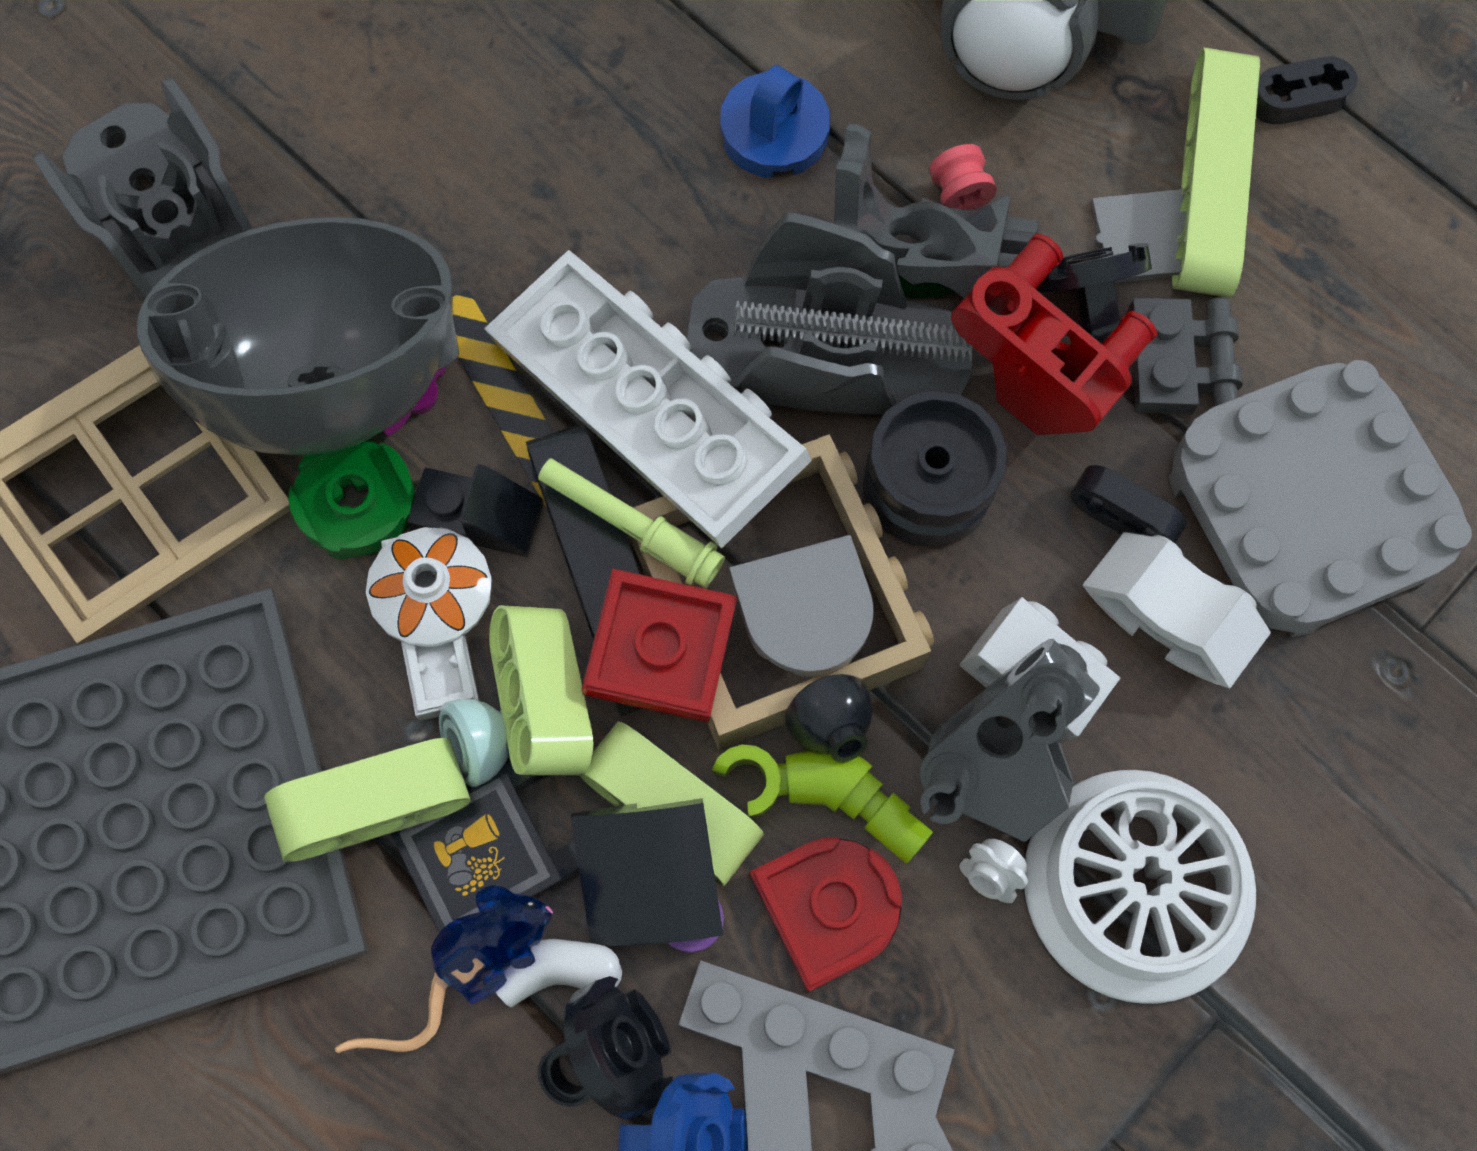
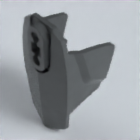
(171, 220)
(828, 270)

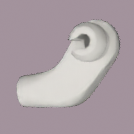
(560, 964)

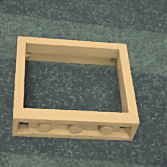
(887, 578)

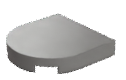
(806, 606)

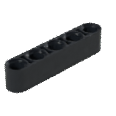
(586, 540)

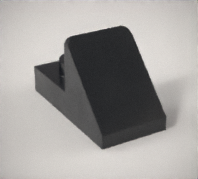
(481, 508)

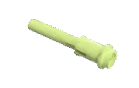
(657, 538)

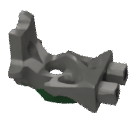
(953, 242)

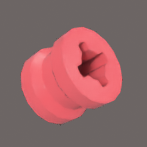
(962, 178)

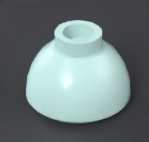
(477, 738)

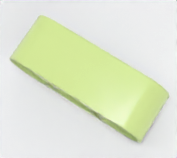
(540, 691)
(634, 770)
(366, 799)

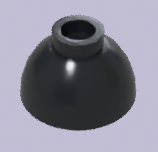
(832, 716)

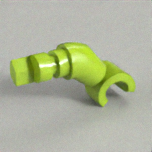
(842, 785)

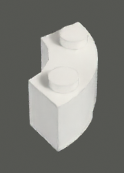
(1202, 621)

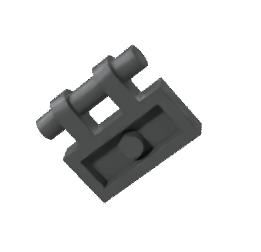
(1166, 369)

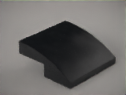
(647, 874)

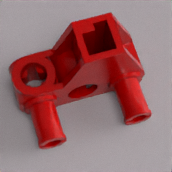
(1035, 375)

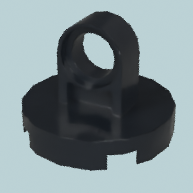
(1093, 278)
(613, 1050)

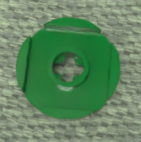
(347, 530)

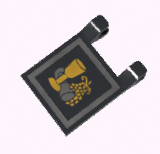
(482, 847)

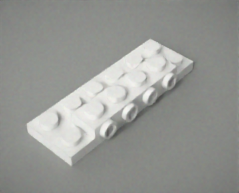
(650, 397)

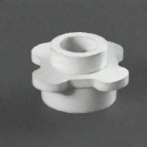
(995, 870)

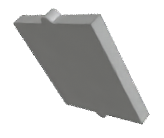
(1142, 219)

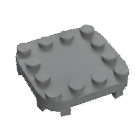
(1319, 495)

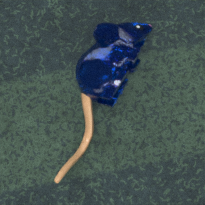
(474, 955)

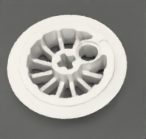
(1082, 946)

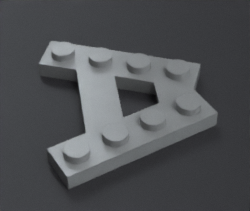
(793, 1036)

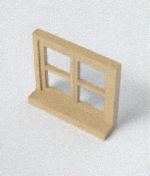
(76, 416)

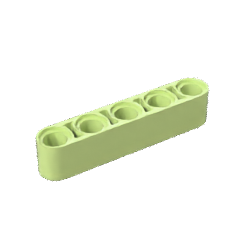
(1217, 172)

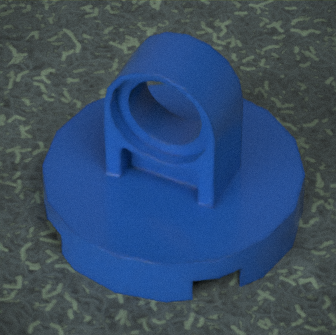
(774, 123)
(691, 1117)

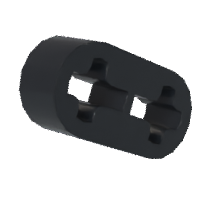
(1304, 95)
(1125, 505)

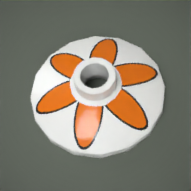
(436, 612)

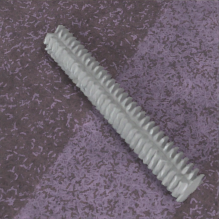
(850, 330)

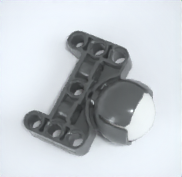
(1036, 44)

